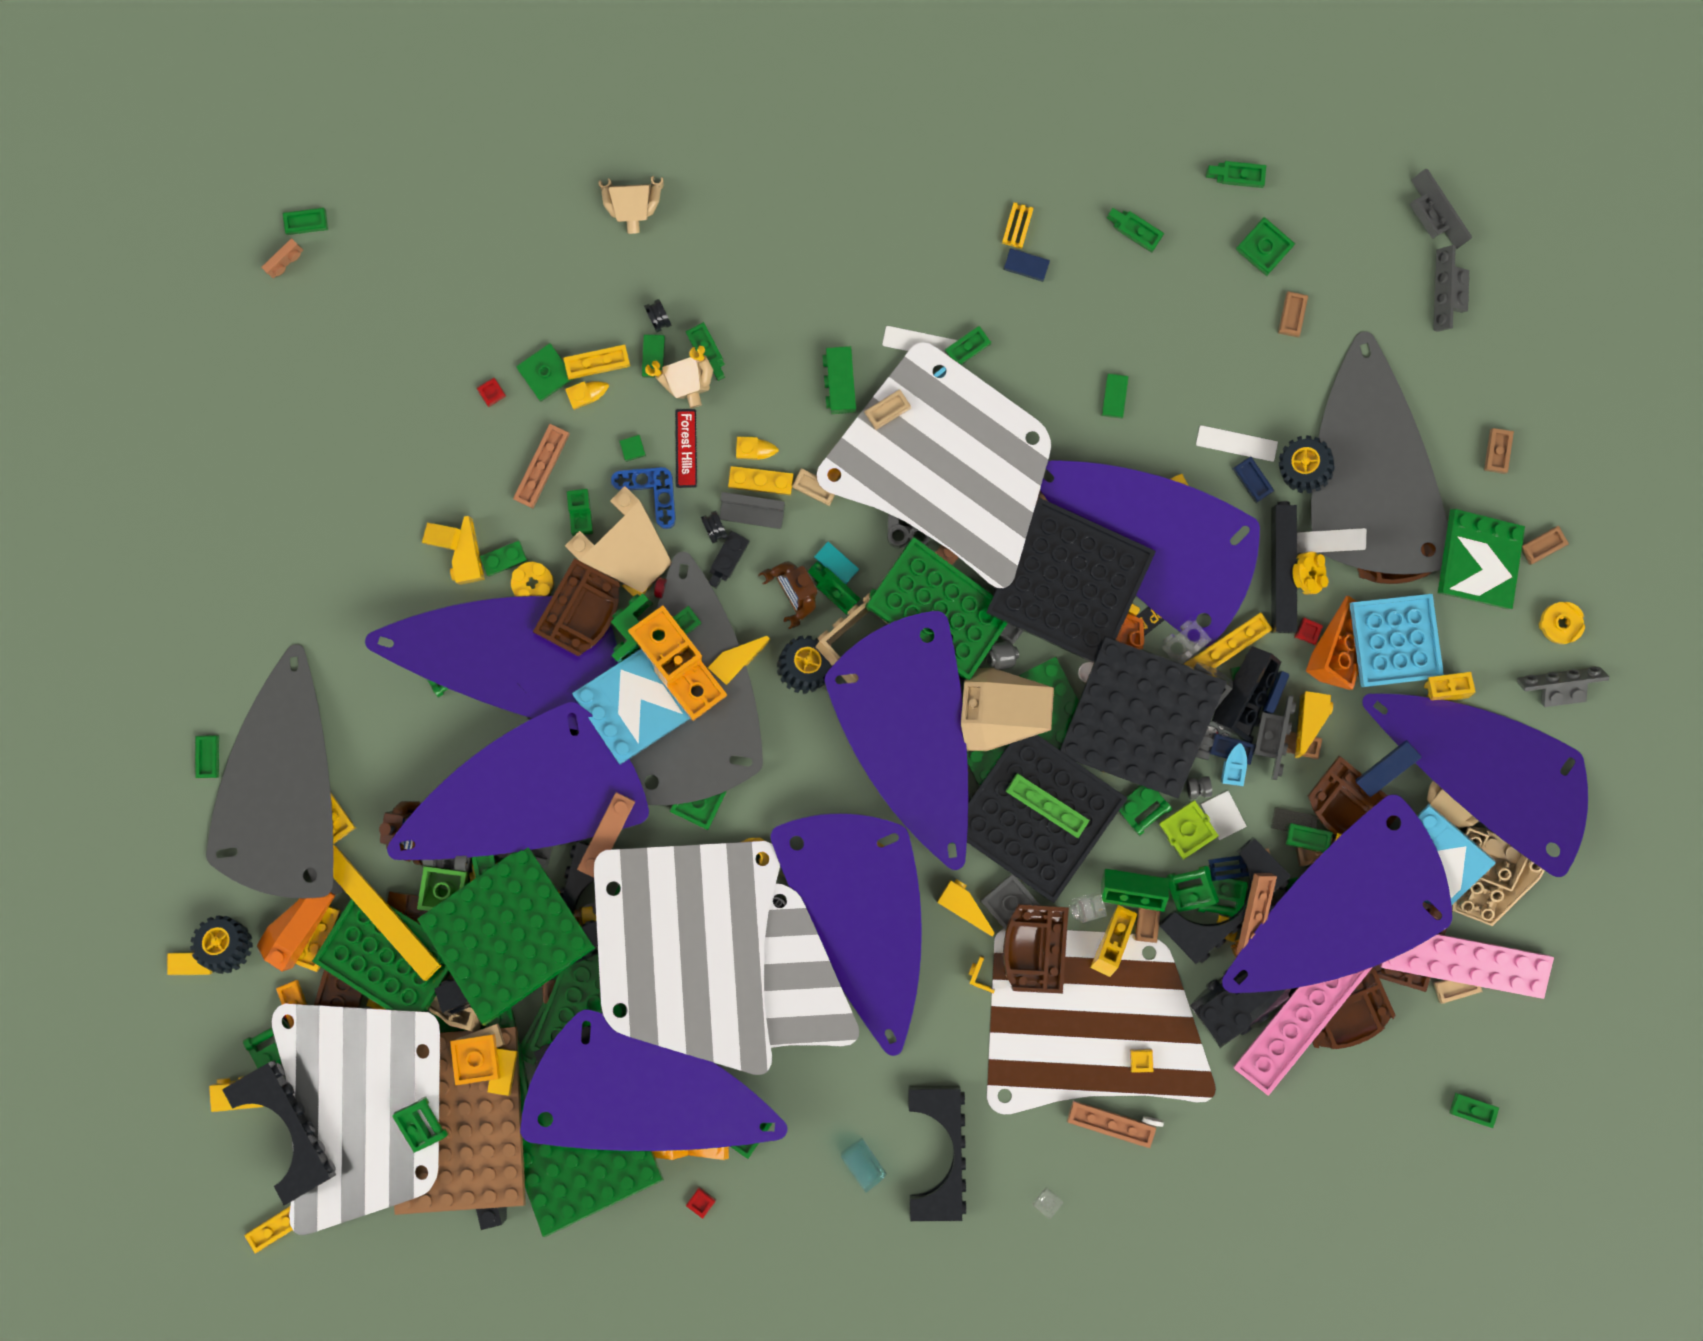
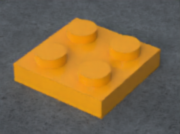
(475, 1059)

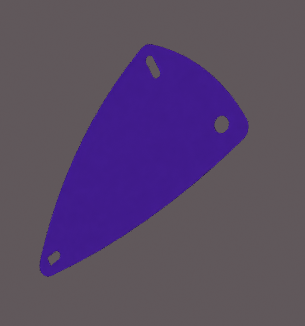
(1189, 530)
(489, 649)
(909, 728)
(1496, 772)
(523, 792)
(1350, 907)
(863, 911)
(638, 1096)

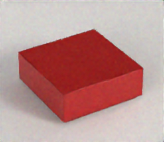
(491, 392)
(1308, 631)
(700, 1202)

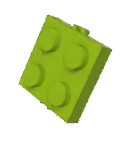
(1188, 829)

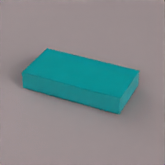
(836, 562)

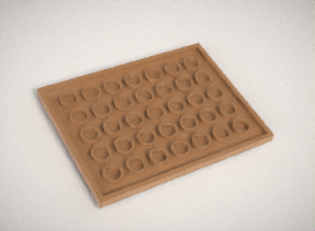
(484, 1146)

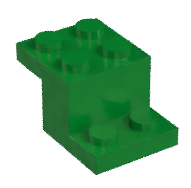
(625, 620)

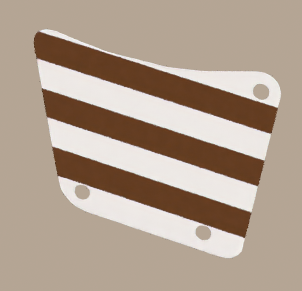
(1082, 1039)

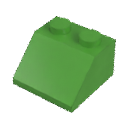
(439, 884)

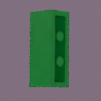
(839, 380)
(1135, 890)

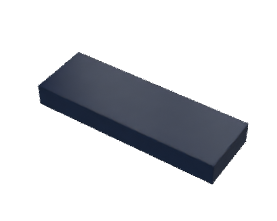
(1388, 768)

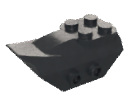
(1232, 1014)

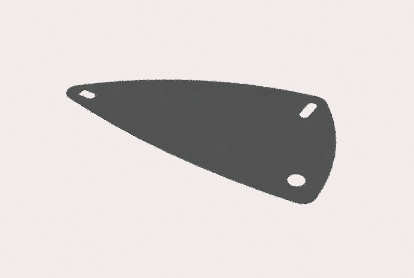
(1379, 471)
(696, 755)
(277, 791)

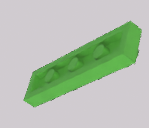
(1047, 805)

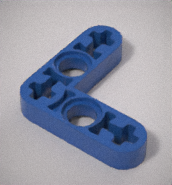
(652, 483)

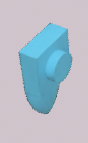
(1235, 766)

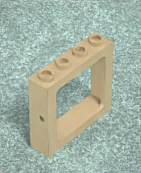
(840, 628)

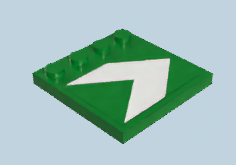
(1481, 559)

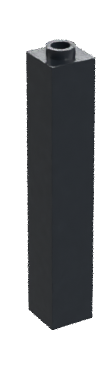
(1283, 557)

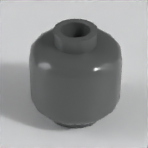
(1002, 655)

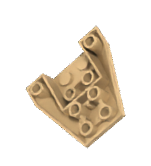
(1003, 709)
(1501, 884)

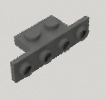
(1436, 211)
(1450, 289)
(1563, 687)
(1272, 736)

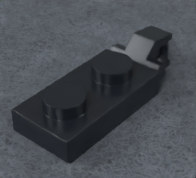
(728, 558)

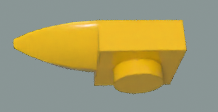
(586, 393)
(754, 448)

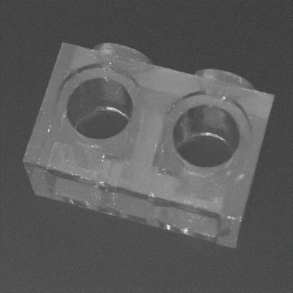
(1189, 647)
(1087, 907)

